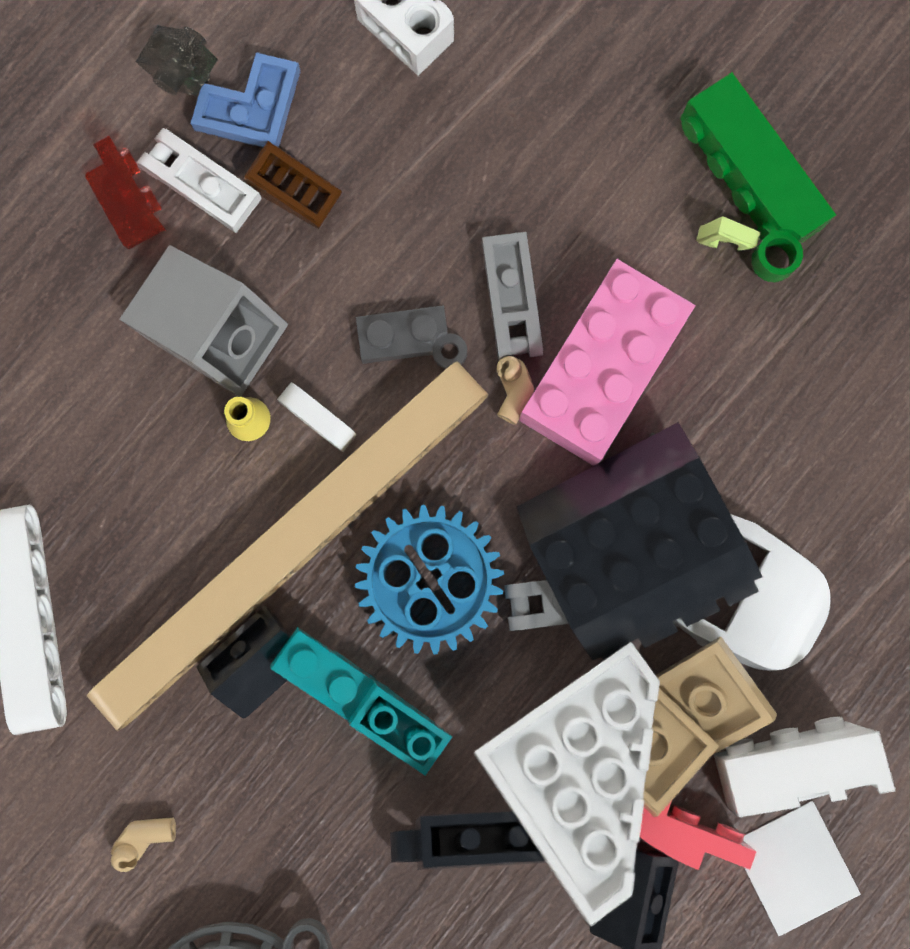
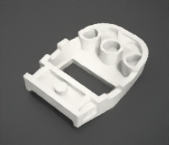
(780, 620)

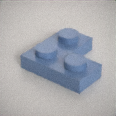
(253, 115)

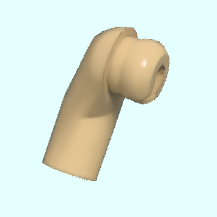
(517, 386)
(137, 838)

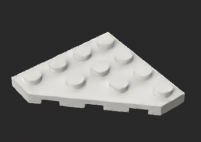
(580, 777)

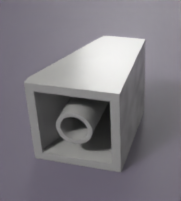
(205, 319)

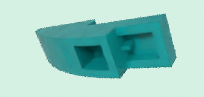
(361, 701)

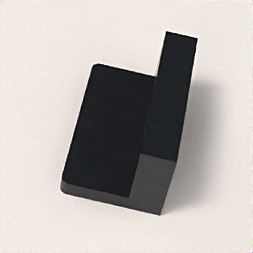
(240, 667)
(643, 916)

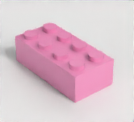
(606, 363)

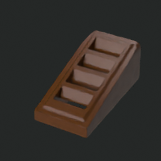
(273, 155)

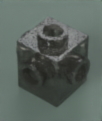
(177, 60)

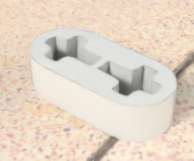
(317, 417)

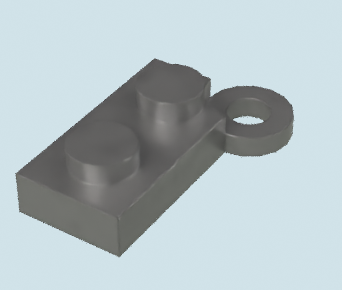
(407, 336)

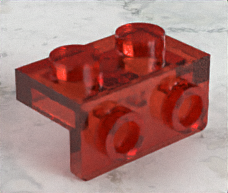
(123, 199)

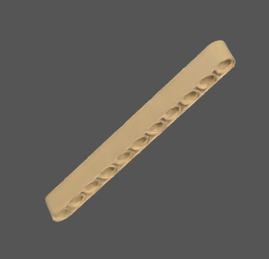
(286, 546)

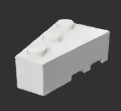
(802, 767)

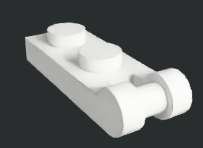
(200, 180)

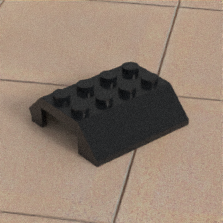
(639, 545)

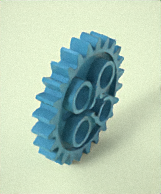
(395, 603)

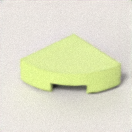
(727, 231)

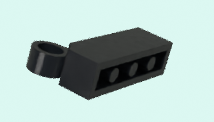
(465, 842)

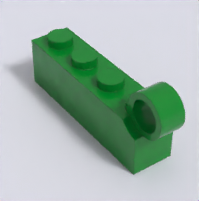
(759, 172)

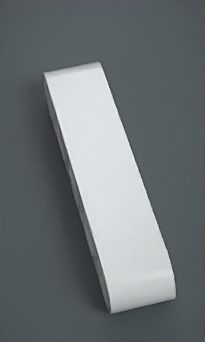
(28, 639)

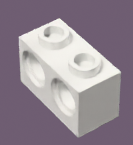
(396, 26)

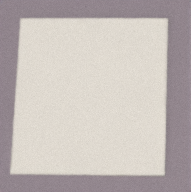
(798, 869)

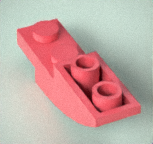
(686, 840)

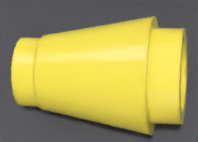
(253, 424)

